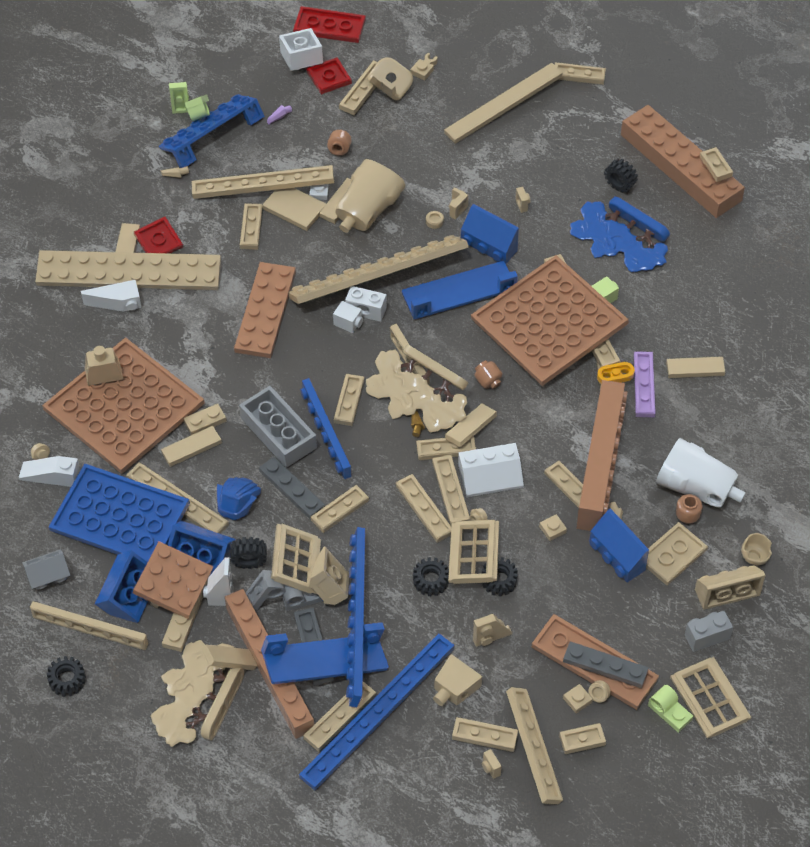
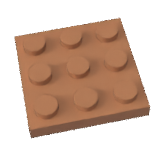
(173, 580)

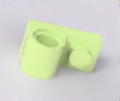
(178, 96)
(198, 108)
(666, 705)

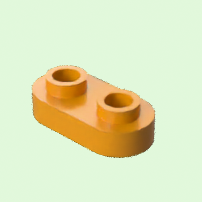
(615, 371)

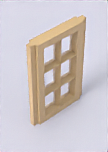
(492, 551)
(279, 561)
(694, 706)

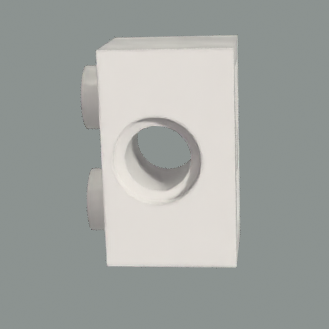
(371, 302)

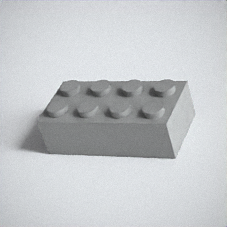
(278, 426)

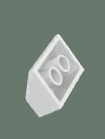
(490, 470)

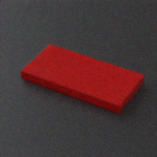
(331, 24)

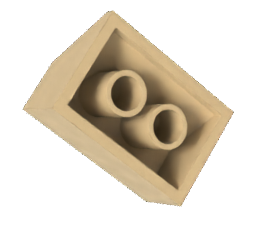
(729, 586)

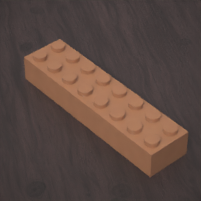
(680, 160)
(602, 454)

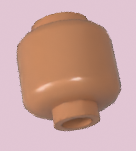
(339, 142)
(488, 374)
(689, 508)

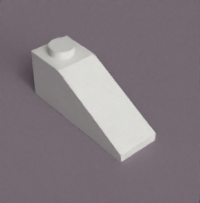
(117, 296)
(51, 470)
(219, 584)

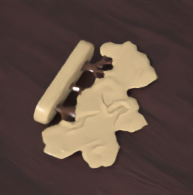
(412, 392)
(190, 688)

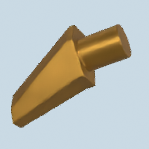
(416, 424)

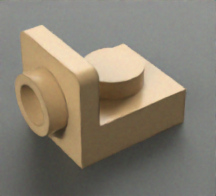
(458, 204)

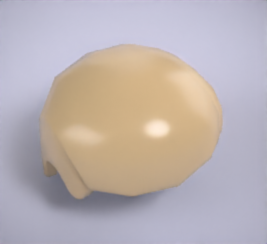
(756, 549)

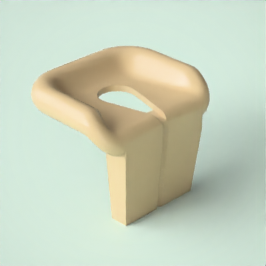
(403, 78)

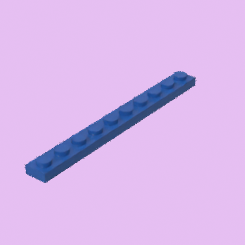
(356, 620)
(376, 712)

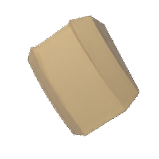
(329, 578)

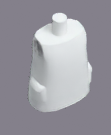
(699, 474)

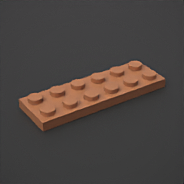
(265, 310)
(554, 641)

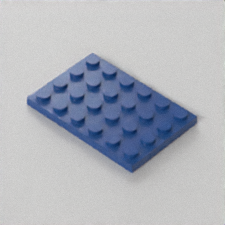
(117, 513)

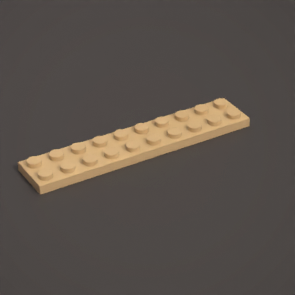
(110, 268)
(371, 271)

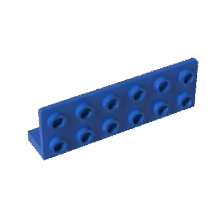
(180, 143)
(458, 289)
(320, 658)

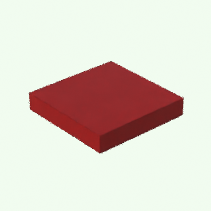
(329, 76)
(158, 237)

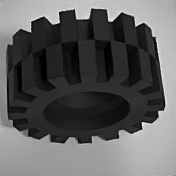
(621, 175)
(248, 552)
(506, 585)
(431, 586)
(69, 686)

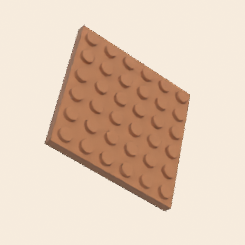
(549, 320)
(126, 415)

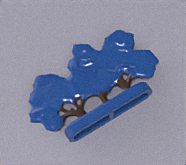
(613, 237)

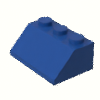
(490, 234)
(200, 543)
(619, 546)
(117, 592)

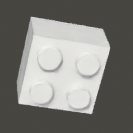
(301, 49)

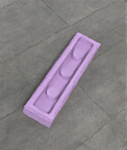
(644, 384)

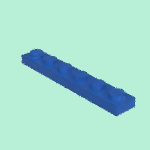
(328, 435)

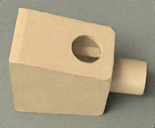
(102, 366)
(455, 682)

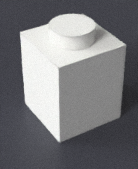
(347, 317)

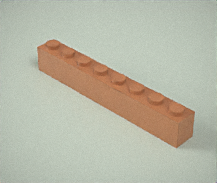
(253, 635)

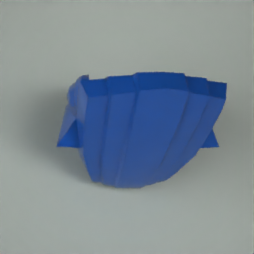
(236, 497)

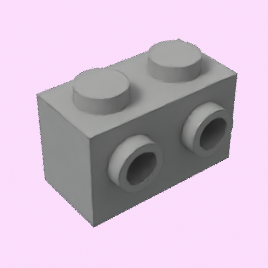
(46, 569)
(708, 630)

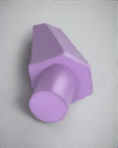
(279, 113)

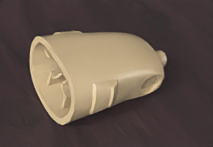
(369, 194)

